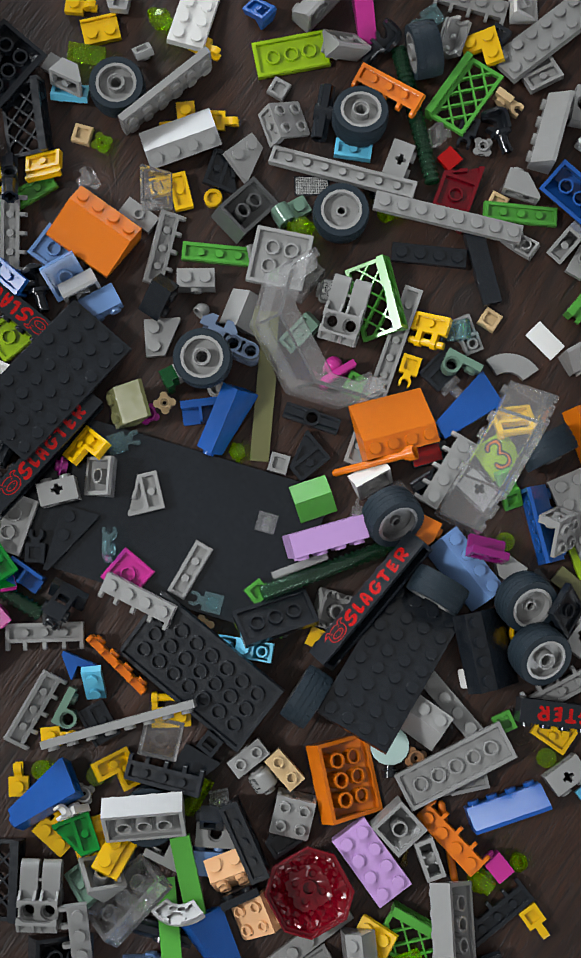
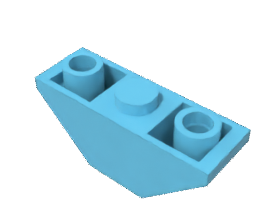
(261, 652)

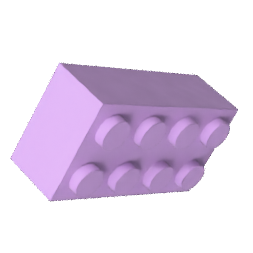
(326, 536)
(371, 861)

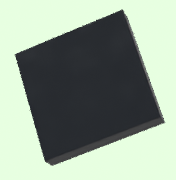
(565, 610)

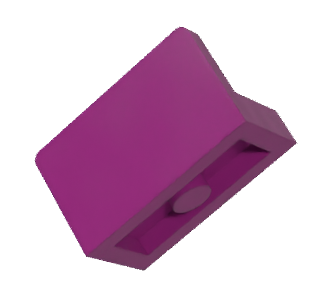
(486, 549)

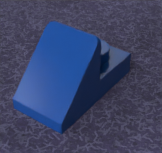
(261, 11)
(74, 662)

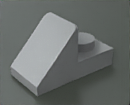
(165, 859)

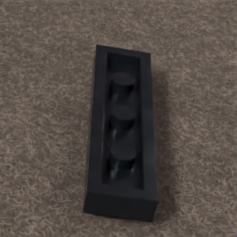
(428, 255)

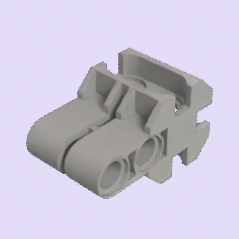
(336, 307)
(32, 893)

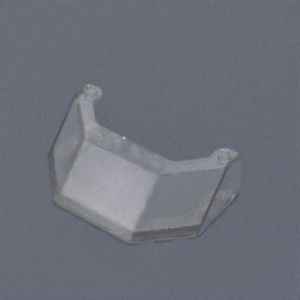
(292, 347)
(497, 457)

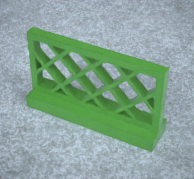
(452, 83)
(391, 294)
(414, 921)

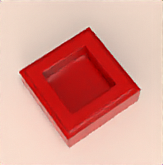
(449, 159)

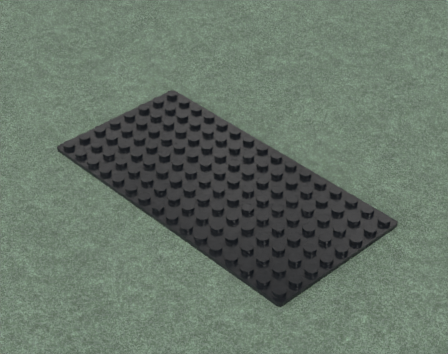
(203, 502)

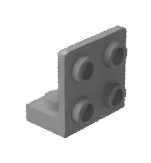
(283, 121)
(565, 524)
(293, 814)

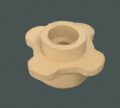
(169, 403)

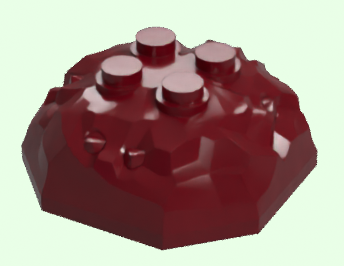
(309, 893)

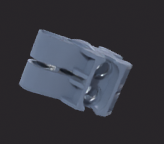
(230, 333)

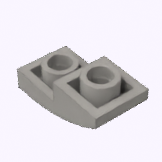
(526, 248)
(472, 344)

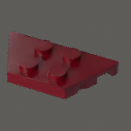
(458, 188)

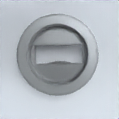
(201, 310)

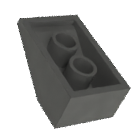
(244, 209)

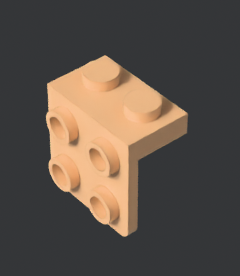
(226, 871)
(255, 918)

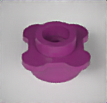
(154, 415)
(61, 466)

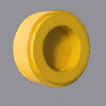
(213, 198)

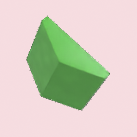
(313, 499)

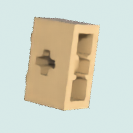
(284, 769)

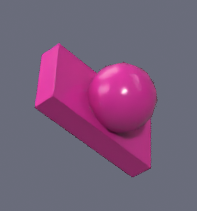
(338, 367)

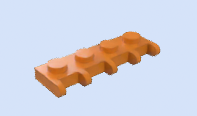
(390, 88)
(112, 658)
(451, 839)

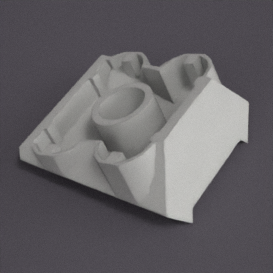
(329, 605)

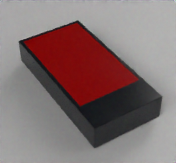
(429, 454)

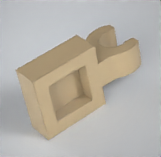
(505, 99)

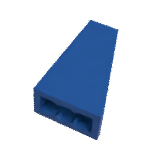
(469, 407)
(225, 418)
(53, 788)
(213, 935)

